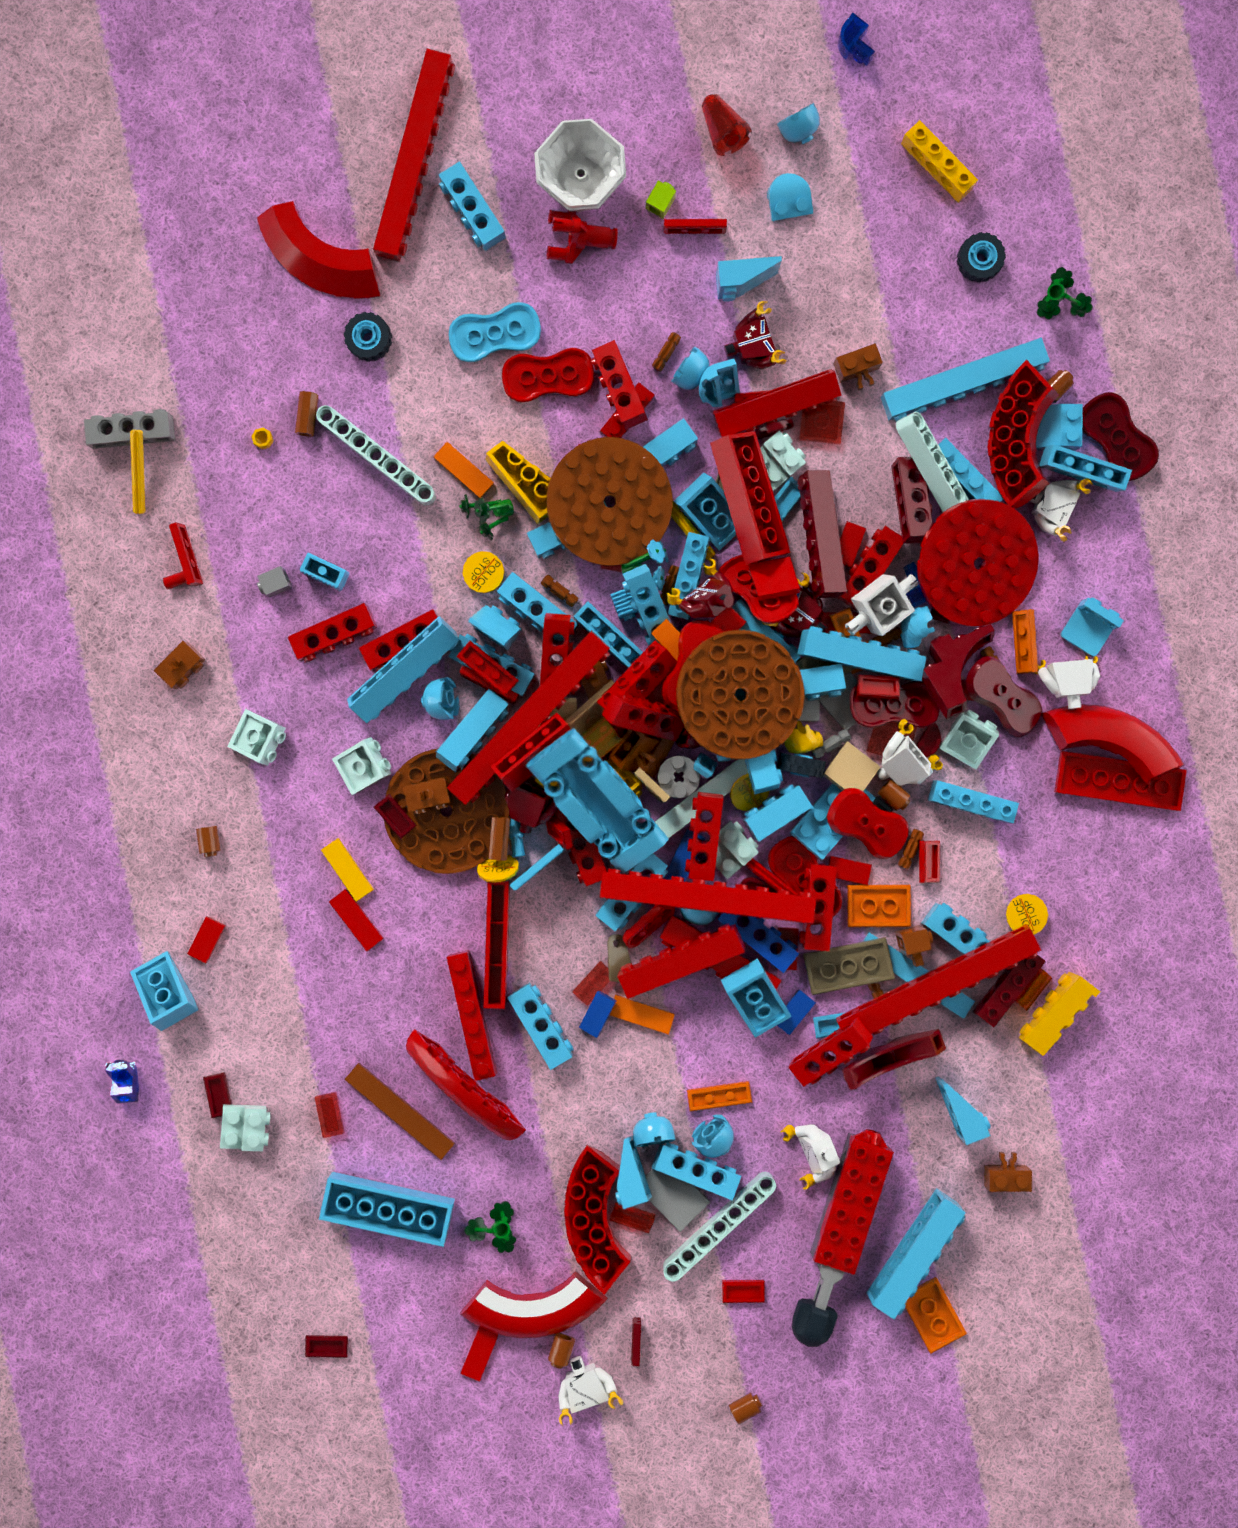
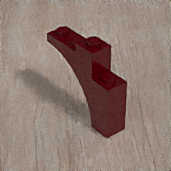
(951, 656)
(895, 1054)

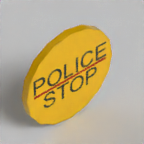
(483, 572)
(743, 795)
(497, 870)
(1027, 910)

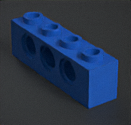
(780, 960)

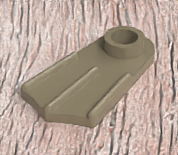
(617, 956)

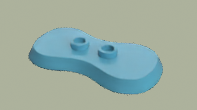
(511, 328)

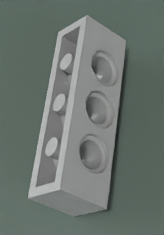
(97, 425)

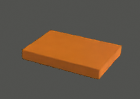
(878, 905)
(934, 1316)

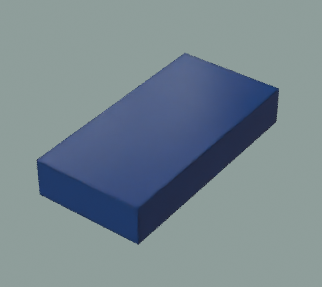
(798, 1007)
(597, 1014)

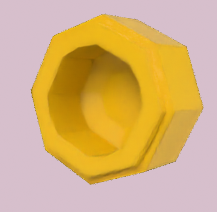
(262, 438)

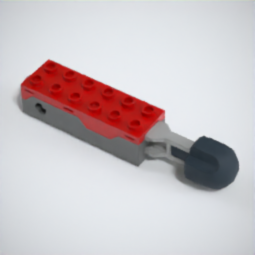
(843, 1229)

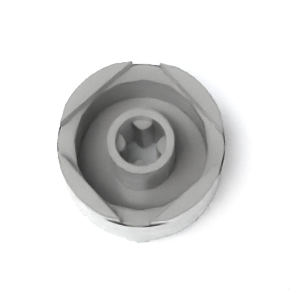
(666, 778)

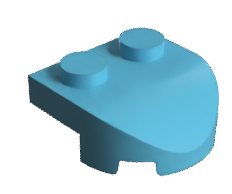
(789, 197)
(719, 383)

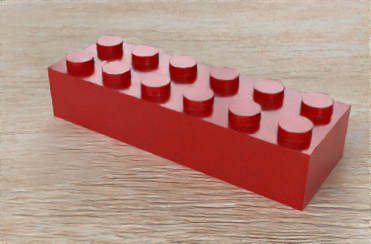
(750, 497)

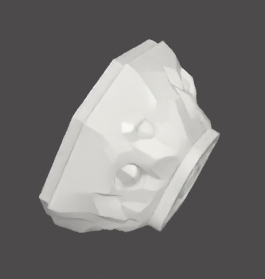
(580, 149)

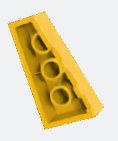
(521, 478)
(1057, 1012)

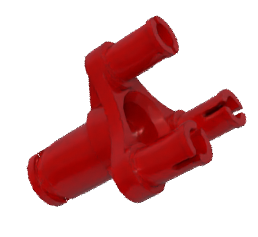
(578, 236)

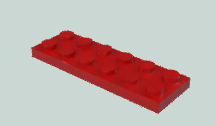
(1117, 782)

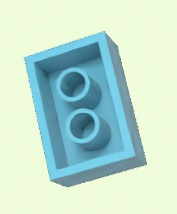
(776, 812)

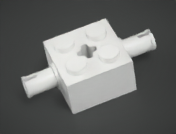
(882, 604)

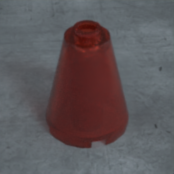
(724, 125)

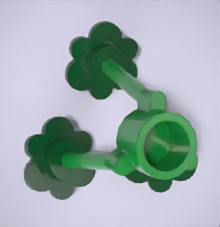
(1057, 292)

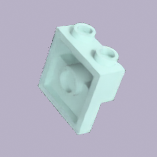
(781, 459)
(257, 737)
(970, 739)
(362, 765)
(734, 849)
(244, 1127)

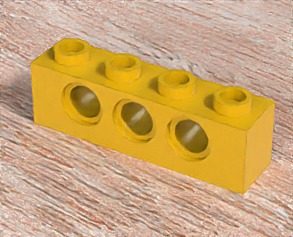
(939, 161)

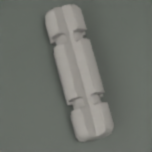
(832, 743)

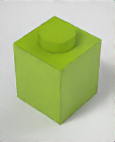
(661, 199)

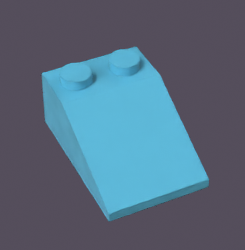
(743, 275)
(1061, 427)
(708, 510)
(495, 626)
(163, 992)
(755, 998)
(967, 1121)
(632, 1182)

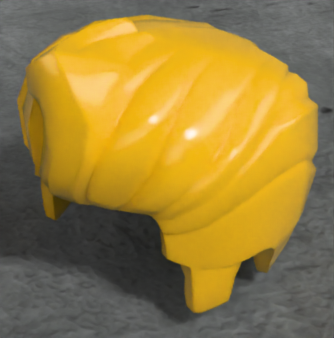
(803, 739)

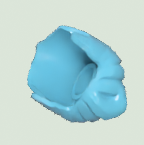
(915, 627)

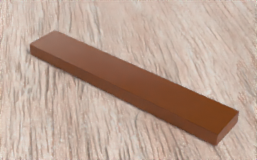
(400, 1111)

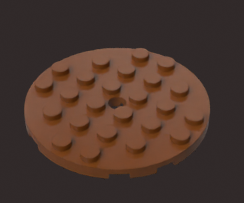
(609, 469)
(708, 688)
(440, 841)

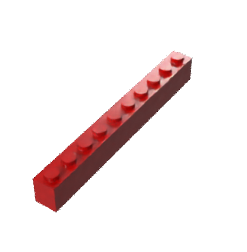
(413, 155)
(530, 716)
(706, 897)
(945, 981)

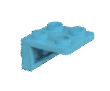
(1090, 626)

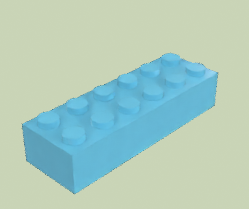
(387, 1209)
(915, 1254)

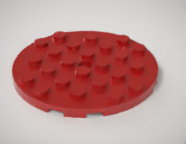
(948, 557)

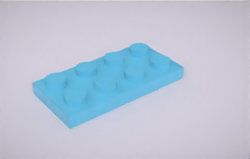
(813, 827)

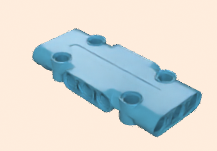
(597, 801)

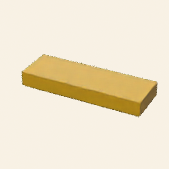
(347, 869)

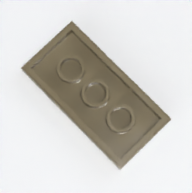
(849, 966)

